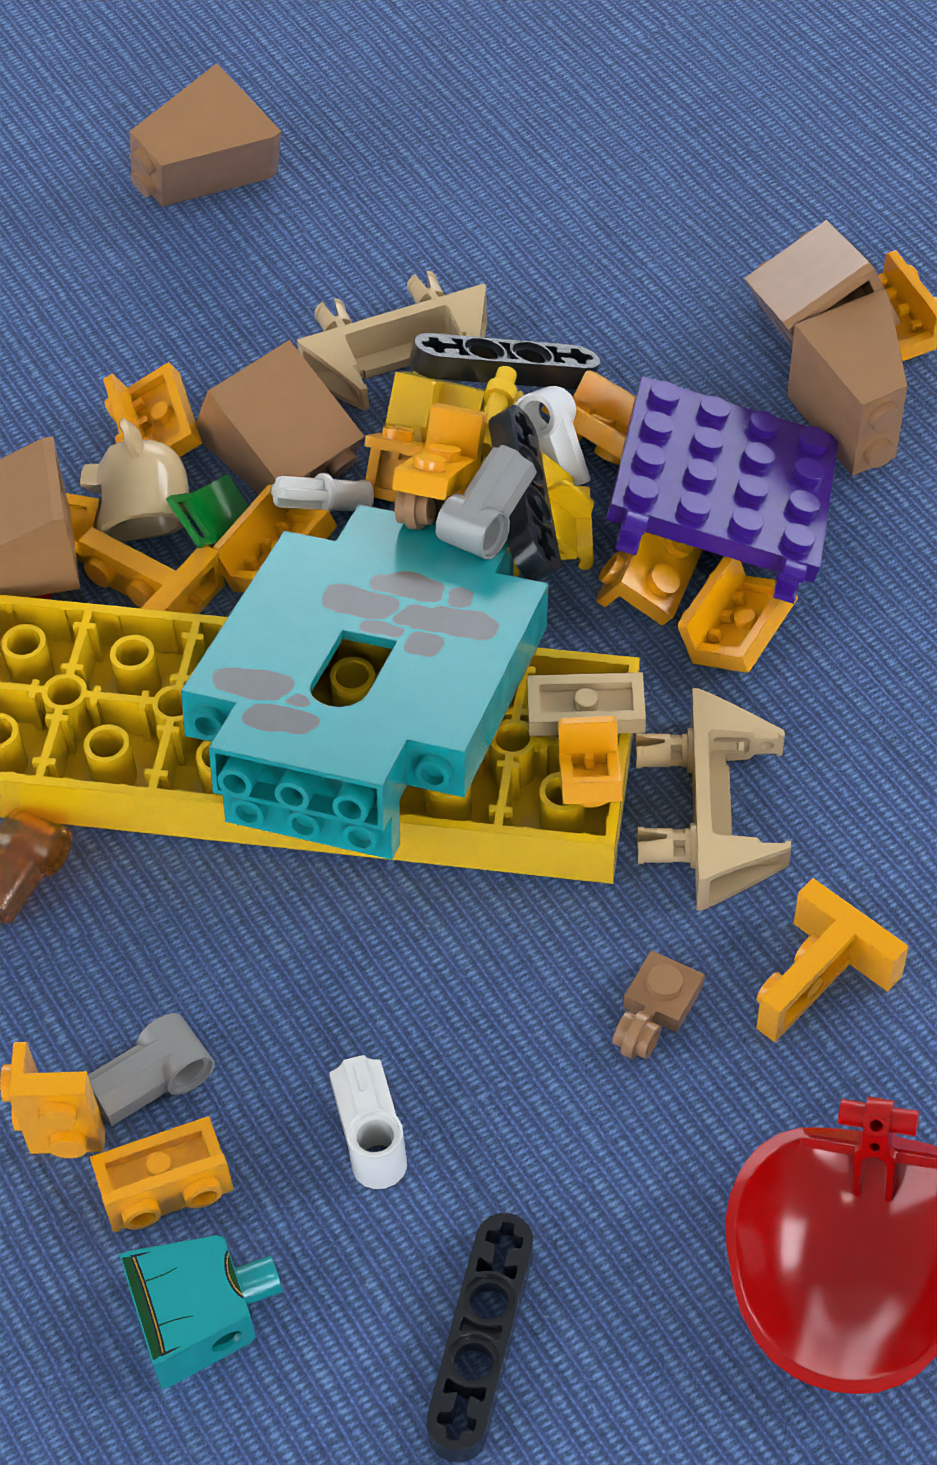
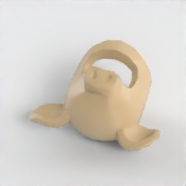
(134, 487)

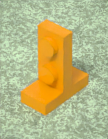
(449, 456)
(149, 581)
(836, 939)

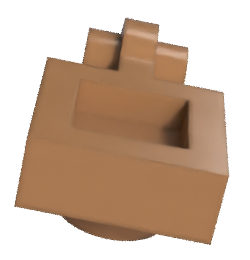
(416, 510)
(659, 995)

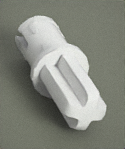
(321, 493)

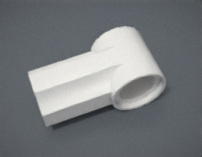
(559, 437)
(369, 1121)

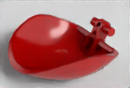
(840, 1249)

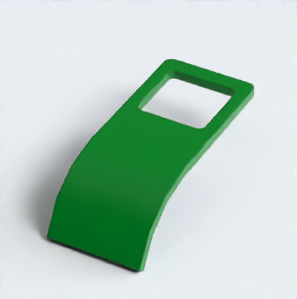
(212, 509)

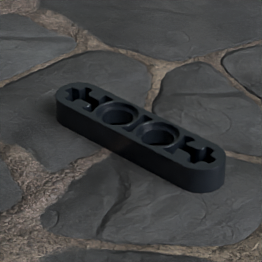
(480, 357)
(532, 526)
(480, 1334)

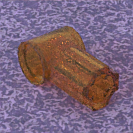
(27, 852)

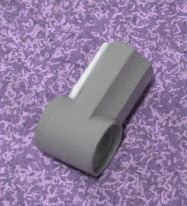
(481, 515)
(163, 1061)

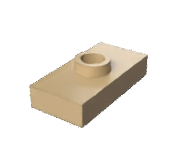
(586, 696)

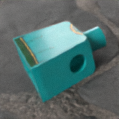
(195, 1302)

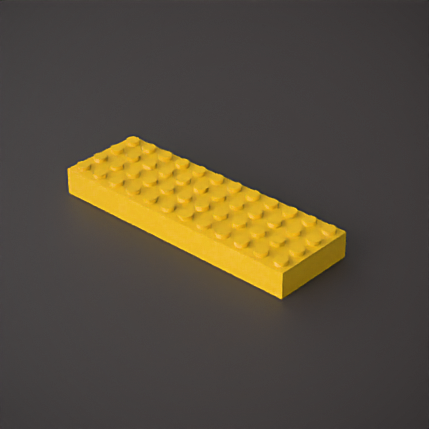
(103, 744)

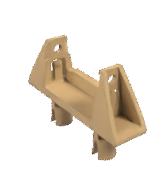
(384, 342)
(721, 861)

